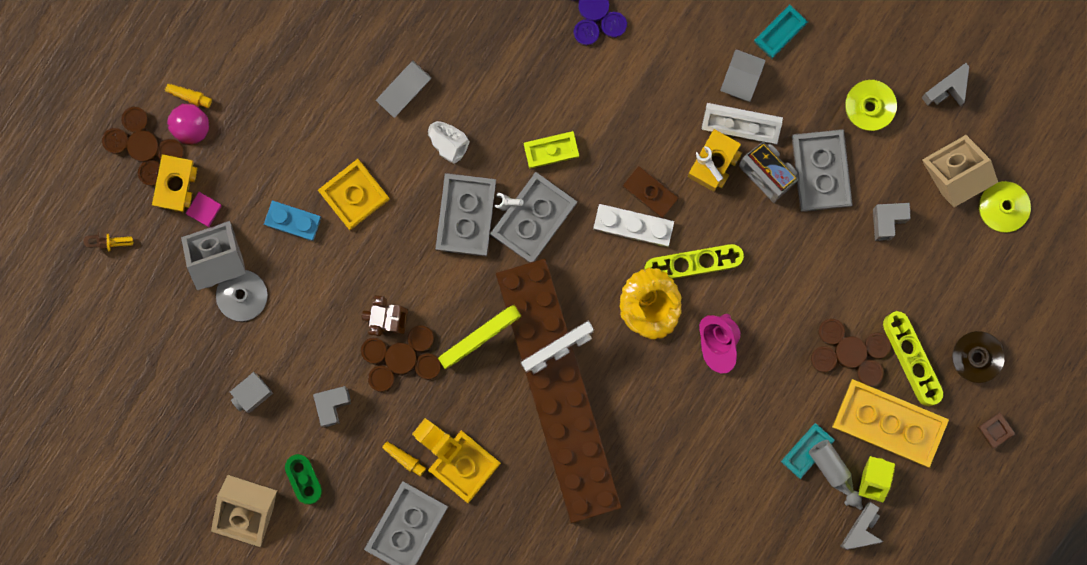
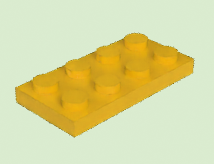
(890, 423)

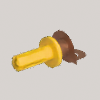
(108, 242)

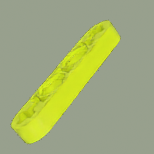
(693, 260)
(479, 336)
(916, 357)

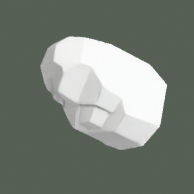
(448, 141)

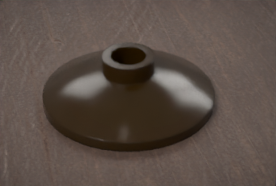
(991, 357)

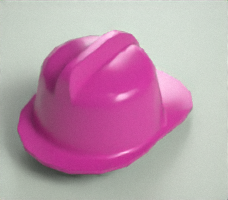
(719, 342)

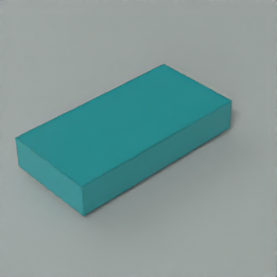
(780, 31)
(798, 458)

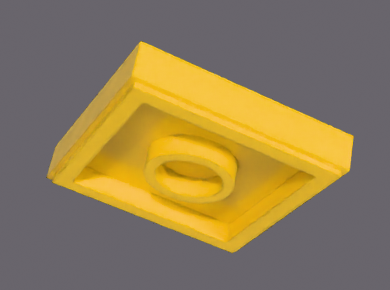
(353, 194)
(467, 469)

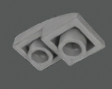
(403, 89)

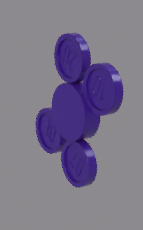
(587, 32)

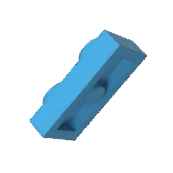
(292, 220)

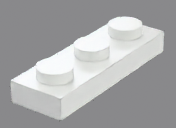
(742, 123)
(633, 225)
(558, 348)

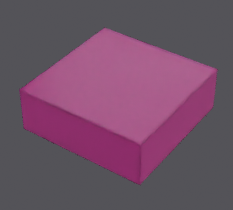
(203, 209)

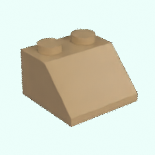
(960, 170)
(243, 510)

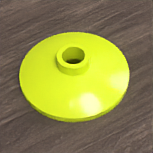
(871, 92)
(996, 216)

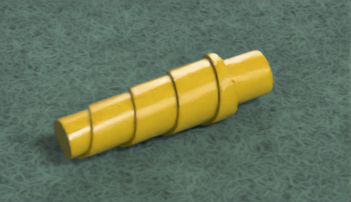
(193, 97)
(404, 459)

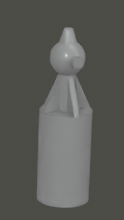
(835, 471)

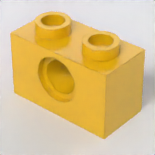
(724, 148)
(170, 168)

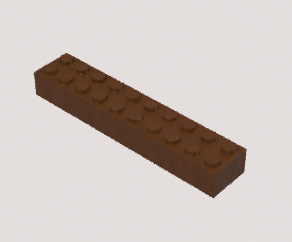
(559, 394)

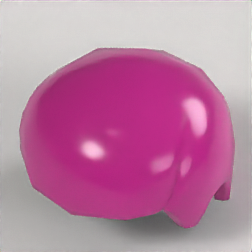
(188, 124)

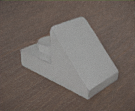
(954, 83)
(858, 535)

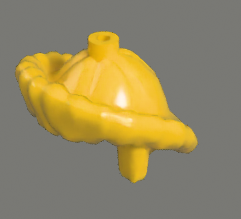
(650, 303)

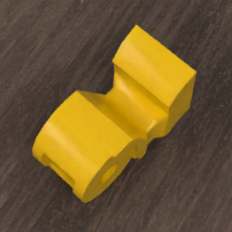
(437, 441)

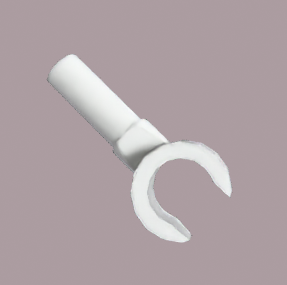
(709, 163)
(507, 202)

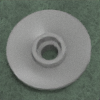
(250, 305)

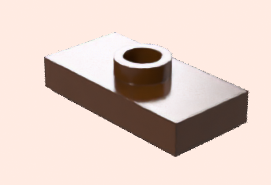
(650, 192)

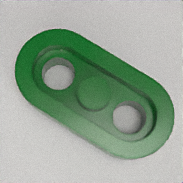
(304, 479)

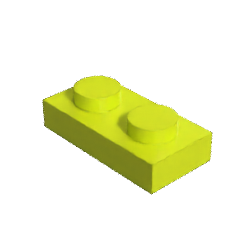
(551, 150)

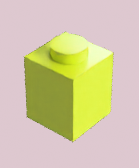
(876, 479)

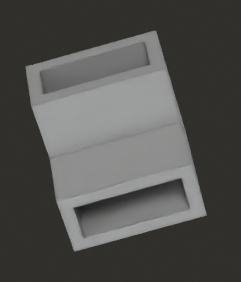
(742, 75)
(886, 217)
(328, 401)

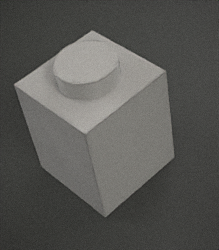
(250, 393)

